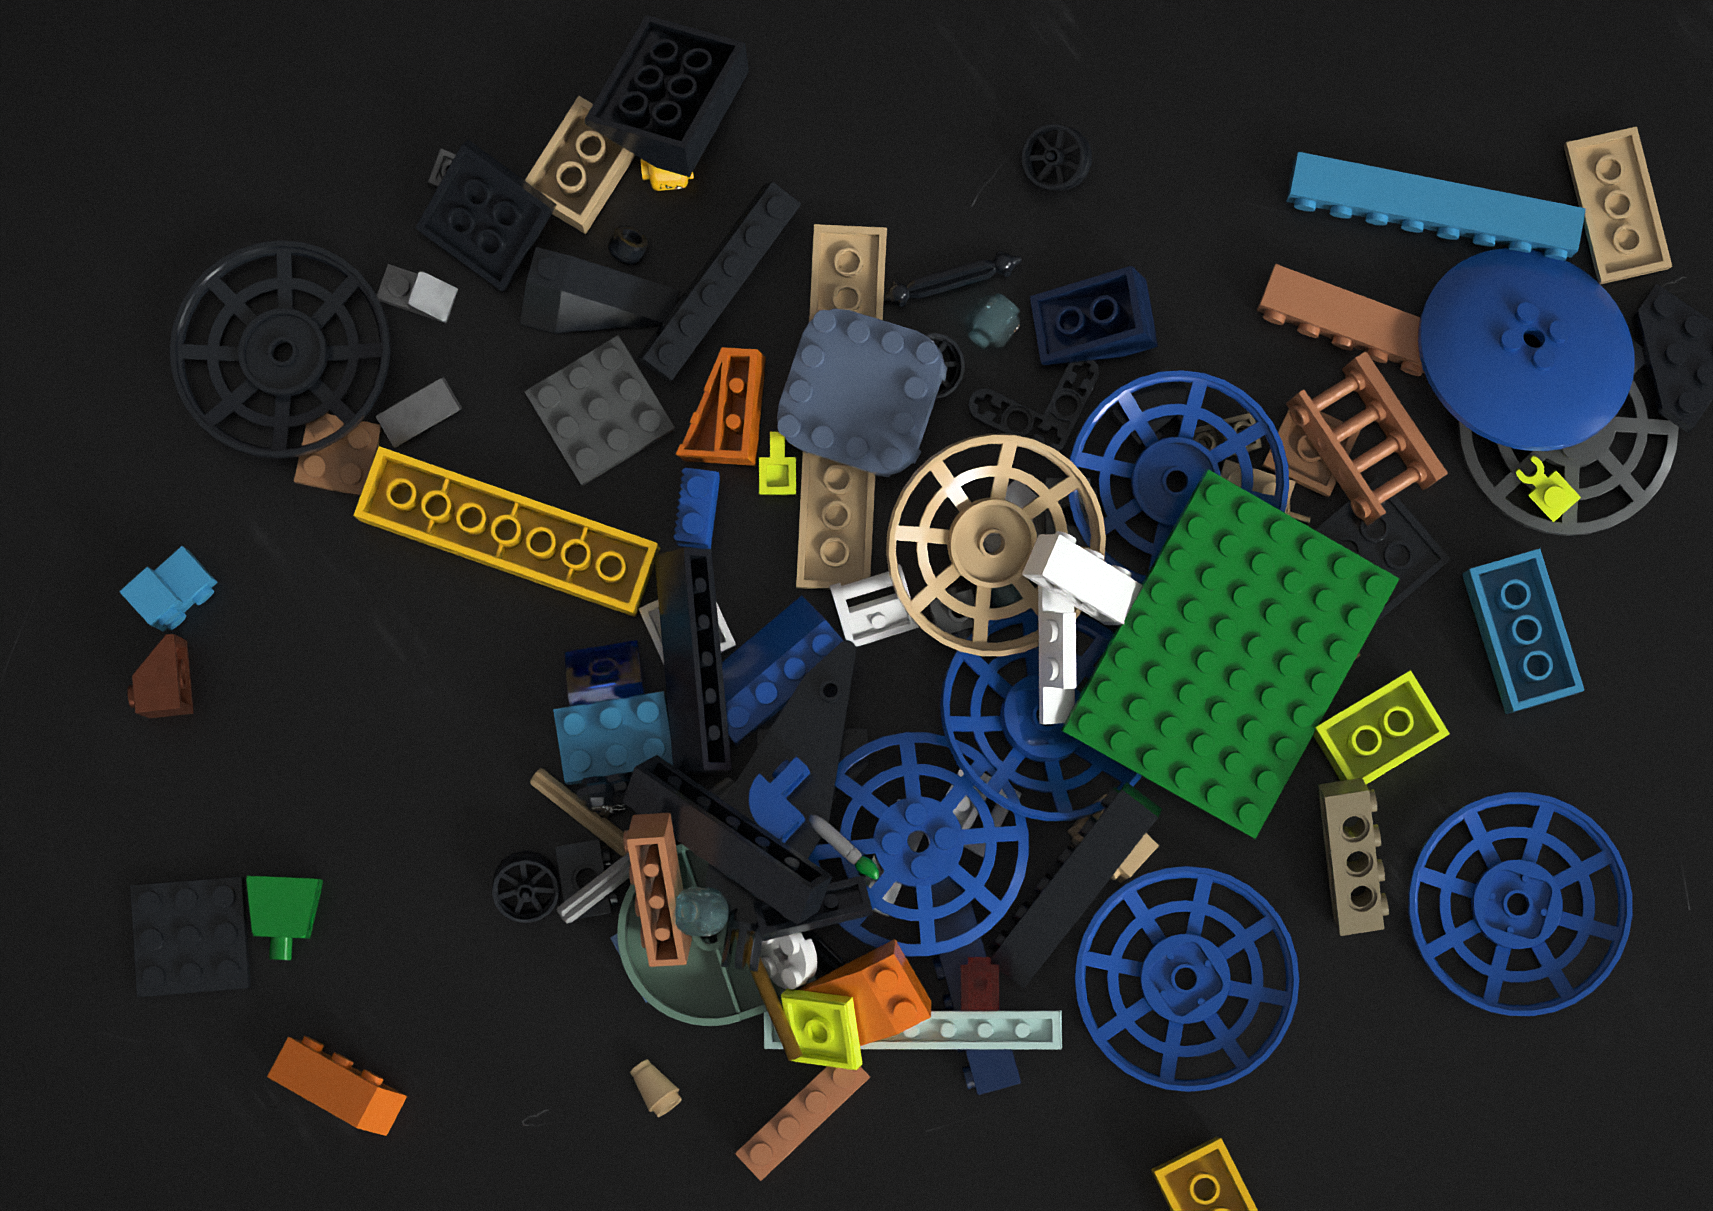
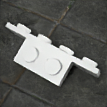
(1056, 657)

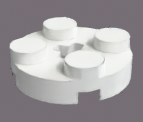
(789, 960)

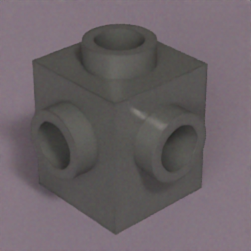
(943, 616)

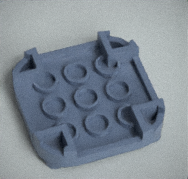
(860, 391)

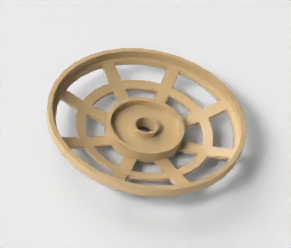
(970, 529)

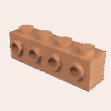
(657, 883)

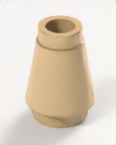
(656, 1089)

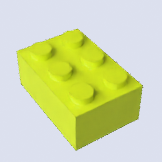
(1380, 730)

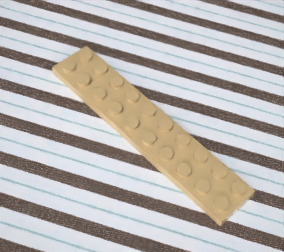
(834, 496)

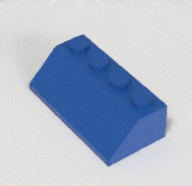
(772, 665)

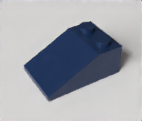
(1094, 318)

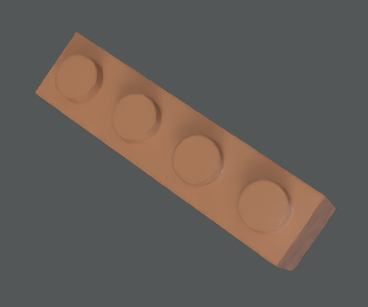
(799, 1118)

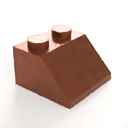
(163, 681)

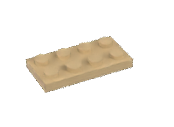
(1619, 205)

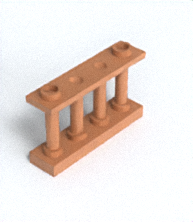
(1388, 412)

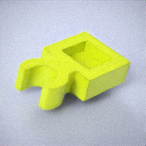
(1550, 492)

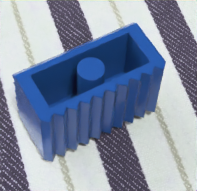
(696, 508)

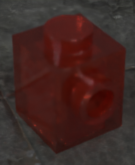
(979, 984)

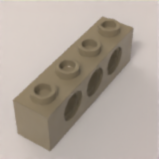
(1338, 803)

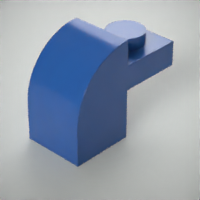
(769, 800)

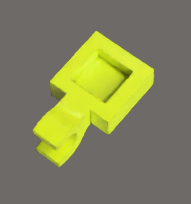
(777, 472)

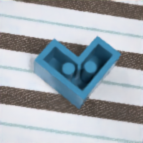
(170, 590)

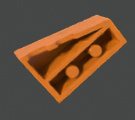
(730, 411)
(337, 1086)

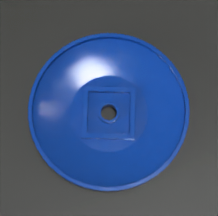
(1501, 385)

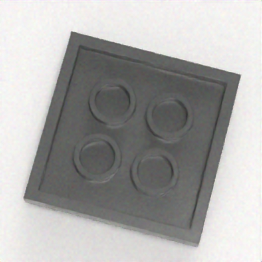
(600, 410)

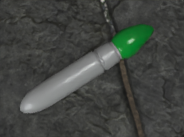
(844, 847)

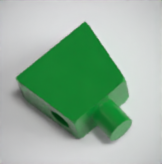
(282, 910)

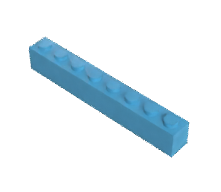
(1435, 206)

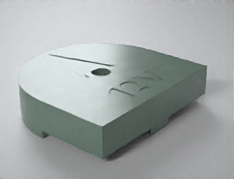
(701, 989)

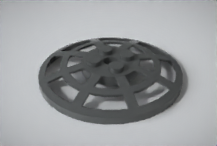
(1572, 460)

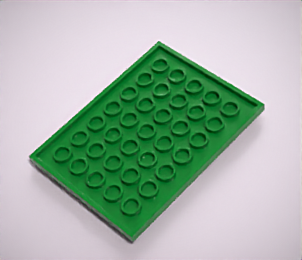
(1230, 654)

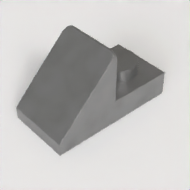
(417, 293)

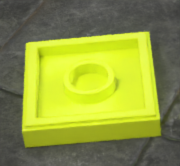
(823, 1028)

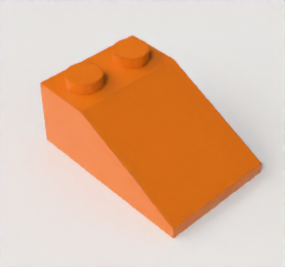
(883, 992)

